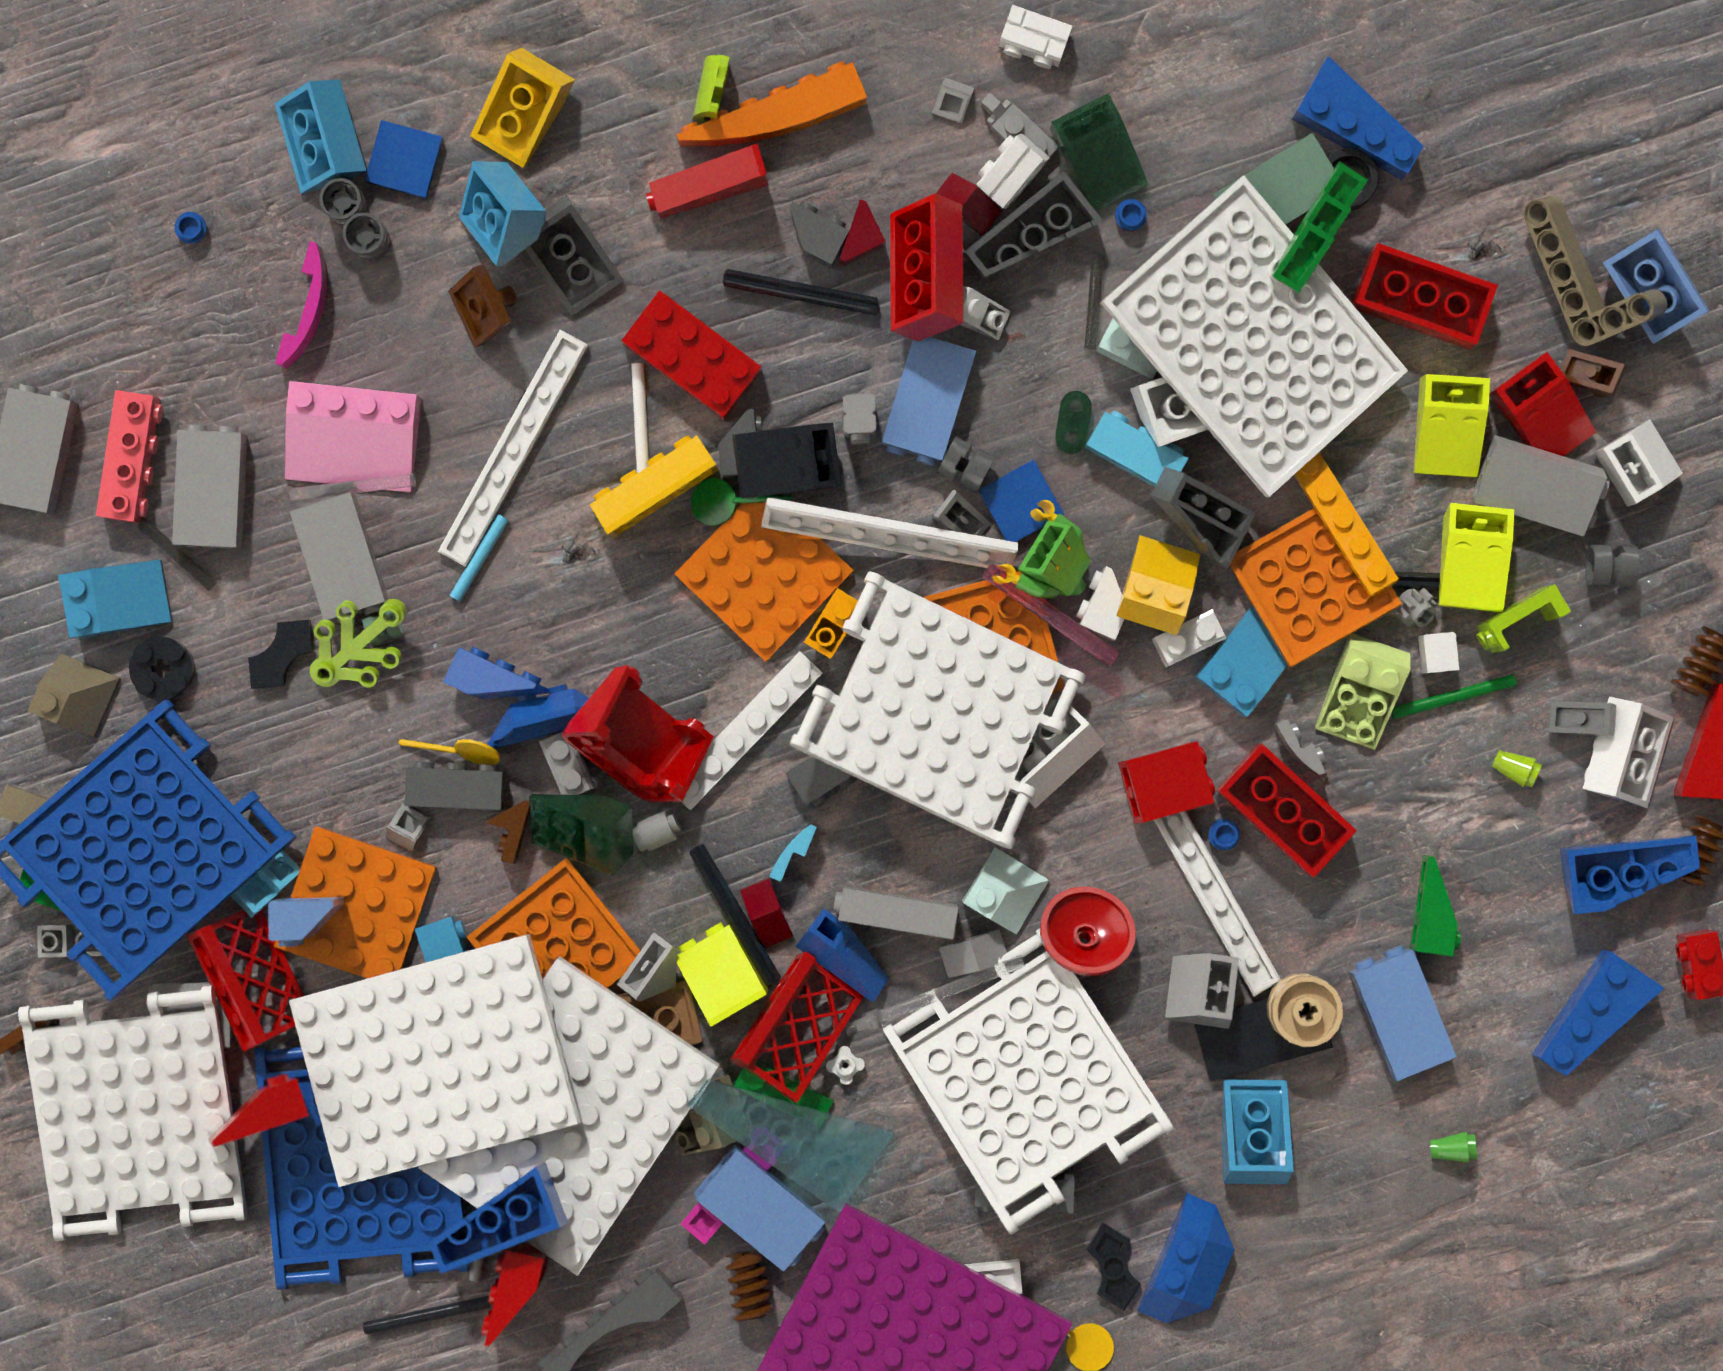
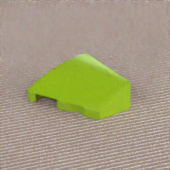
(711, 87)

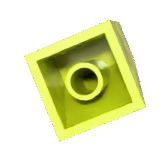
(720, 973)

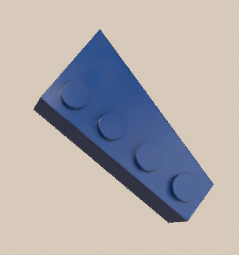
(1353, 119)
(1595, 1011)
(511, 1217)

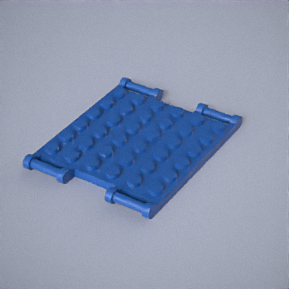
(139, 849)
(332, 1223)

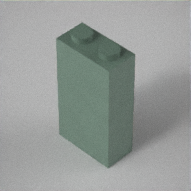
(1291, 179)

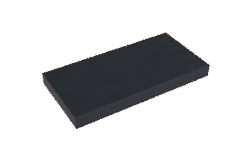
(1247, 1042)

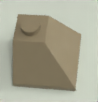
(74, 695)

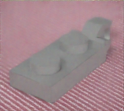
(1009, 120)

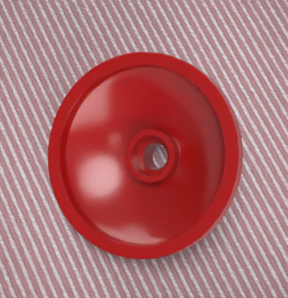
(1088, 915)

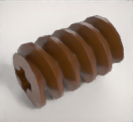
(1702, 664)
(1707, 837)
(749, 1285)

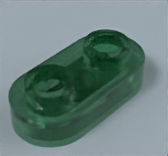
(1073, 422)

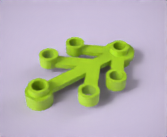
(355, 648)

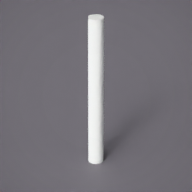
(640, 416)

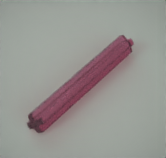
(1055, 618)

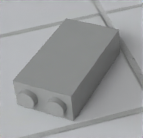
(34, 447)
(1540, 486)
(209, 488)
(339, 556)
(896, 912)

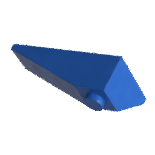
(1612, 873)

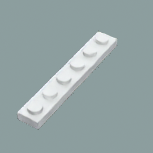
(752, 725)

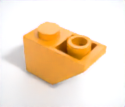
(827, 632)

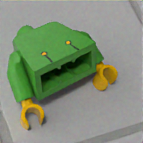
(1054, 561)

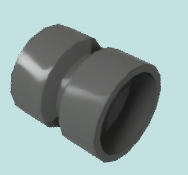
(342, 200)
(366, 236)
(976, 469)
(1615, 565)

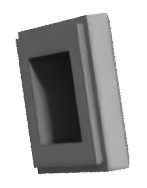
(953, 100)
(407, 827)

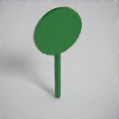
(716, 501)

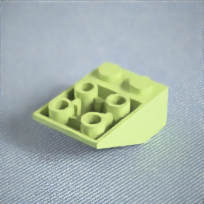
(1363, 691)

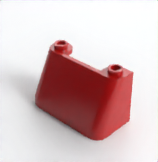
(638, 739)

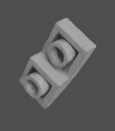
(1306, 755)
(59, 939)

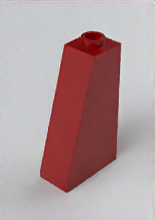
(708, 182)
(1703, 765)

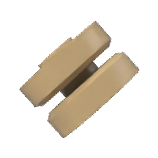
(1321, 1019)

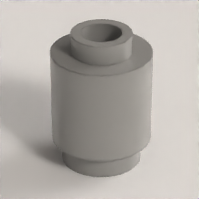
(656, 831)

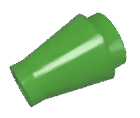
(1456, 1147)

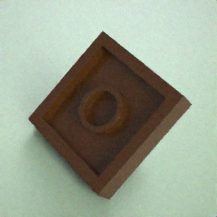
(482, 305)

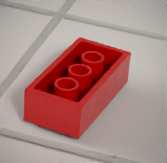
(926, 267)
(1424, 296)
(692, 355)
(1285, 810)

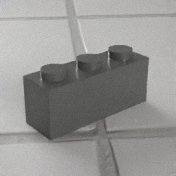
(455, 786)

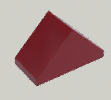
(977, 208)
(863, 236)
(766, 913)

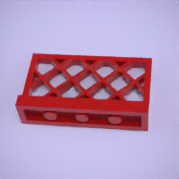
(226, 981)
(773, 1013)

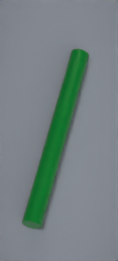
(1453, 696)

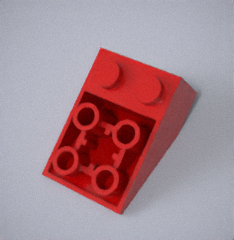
(1543, 407)
(521, 1274)

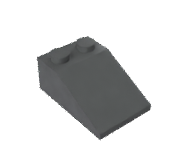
(572, 258)

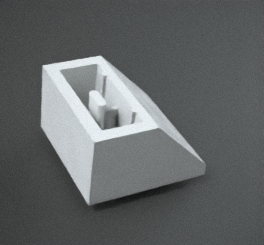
(1638, 463)

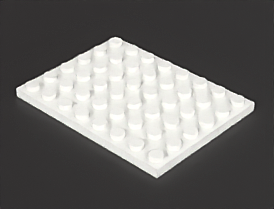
(1245, 352)
(434, 1061)
(630, 1096)

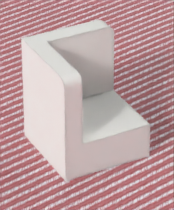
(1438, 652)

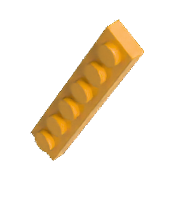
(1345, 526)

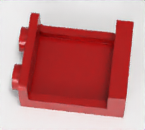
(1167, 782)

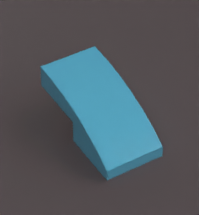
(798, 845)
(266, 884)

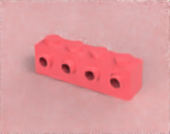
(129, 457)

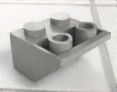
(1202, 989)

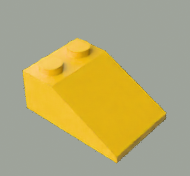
(521, 106)
(1159, 585)

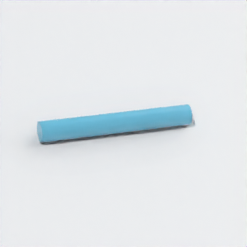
(479, 558)

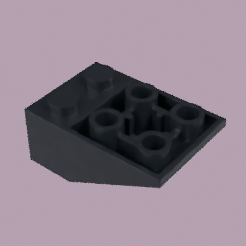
(787, 460)

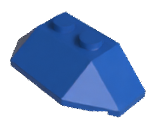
(537, 716)
(1189, 1263)

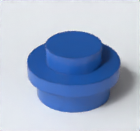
(1130, 215)
(190, 227)
(1224, 834)

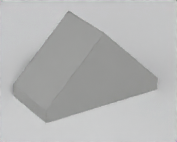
(960, 516)
(973, 953)
(651, 970)

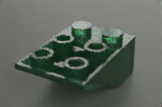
(1099, 152)
(583, 829)

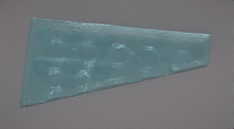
(806, 1144)

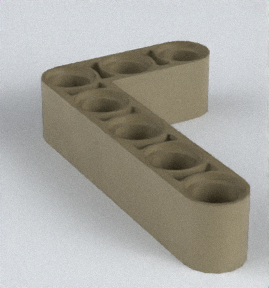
(1581, 280)

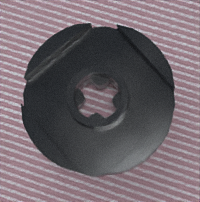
(174, 681)

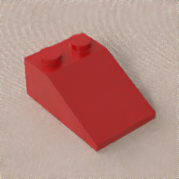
(267, 1108)

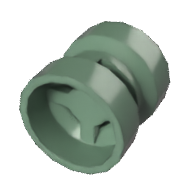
(389, 632)

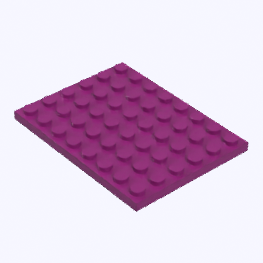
(903, 1306)

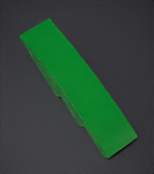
(1319, 227)

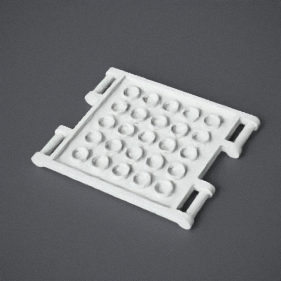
(938, 710)
(1027, 1082)
(132, 1112)

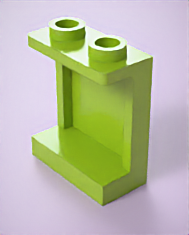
(1546, 599)

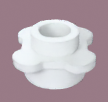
(845, 1074)

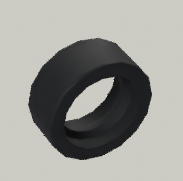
(1366, 164)

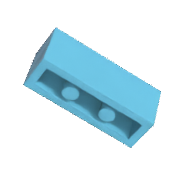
(1133, 449)

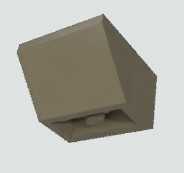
(698, 1134)

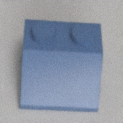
(299, 918)

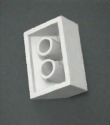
(1165, 412)
(1057, 756)
(1629, 761)

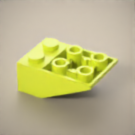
(1450, 424)
(1475, 557)

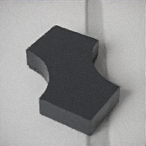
(271, 666)
(1109, 1250)

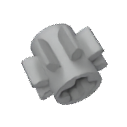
(1416, 607)

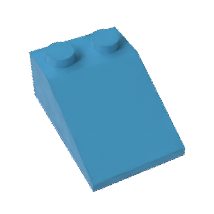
(115, 599)
(1243, 665)
(1256, 1132)

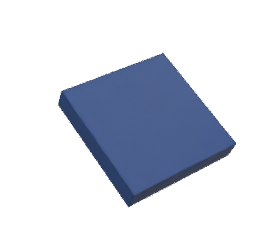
(403, 159)
(1014, 497)

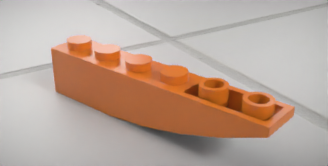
(783, 111)

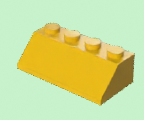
(654, 486)

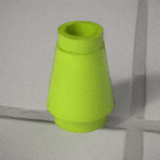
(1518, 768)

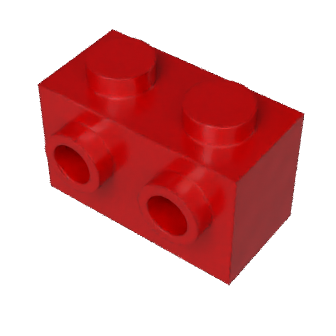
(1701, 964)

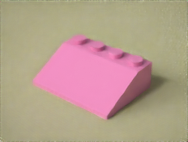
(349, 433)

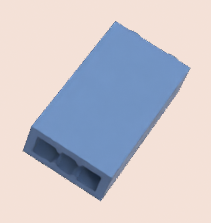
(928, 400)
(1402, 1013)
(760, 1208)

